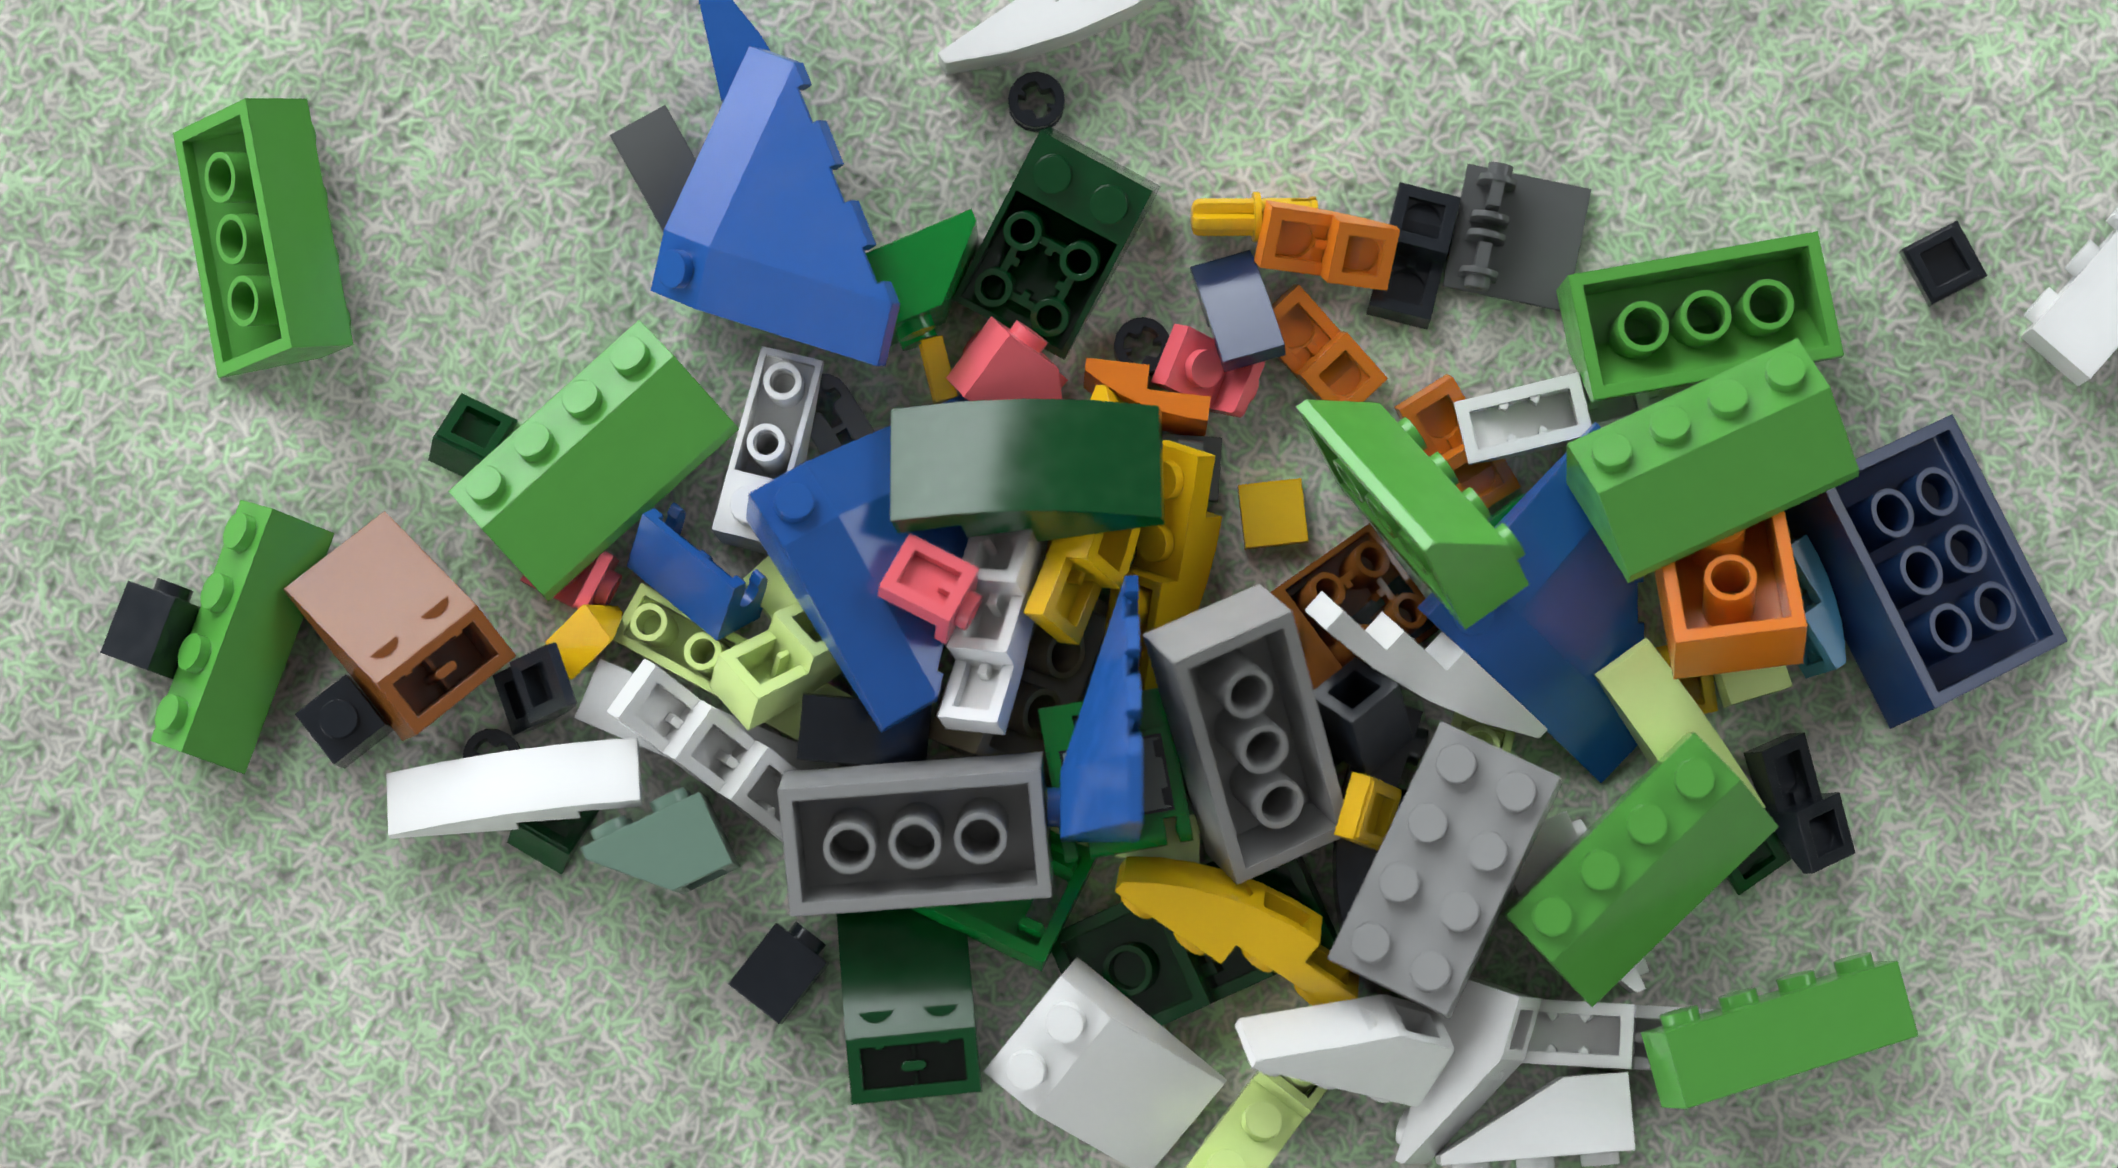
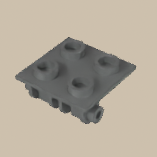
(1515, 235)

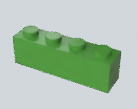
(239, 638)
(1779, 1032)

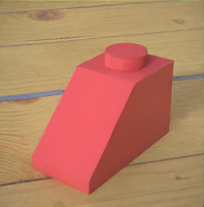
(1006, 366)

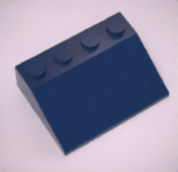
(1926, 573)

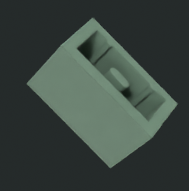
(672, 848)

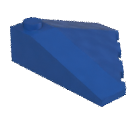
(768, 228)
(833, 547)
(1560, 626)
(1103, 762)

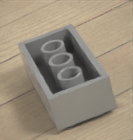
(1247, 732)
(916, 834)
(1445, 869)

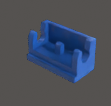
(691, 577)

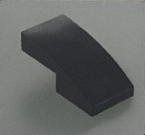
(1425, 234)
(535, 689)
(844, 732)
(1809, 821)

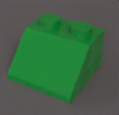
(926, 274)

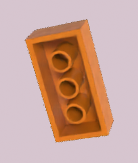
(1734, 604)

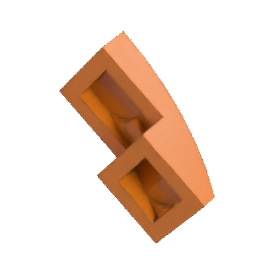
(1326, 244)
(1320, 353)
(1180, 411)
(1436, 421)

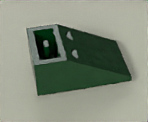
(1056, 240)
(907, 1007)

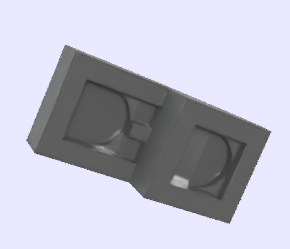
(656, 159)

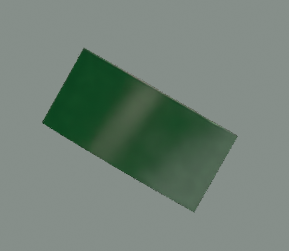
(1027, 466)
(1157, 971)

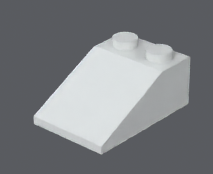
(1105, 1070)

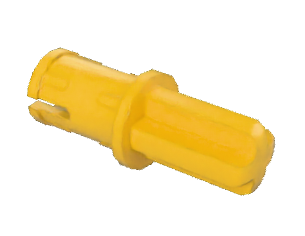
(1235, 215)

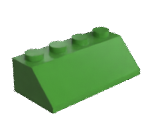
(262, 236)
(1696, 314)
(593, 460)
(1711, 460)
(1418, 506)
(1641, 868)

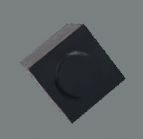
(151, 626)
(1363, 716)
(344, 722)
(781, 970)

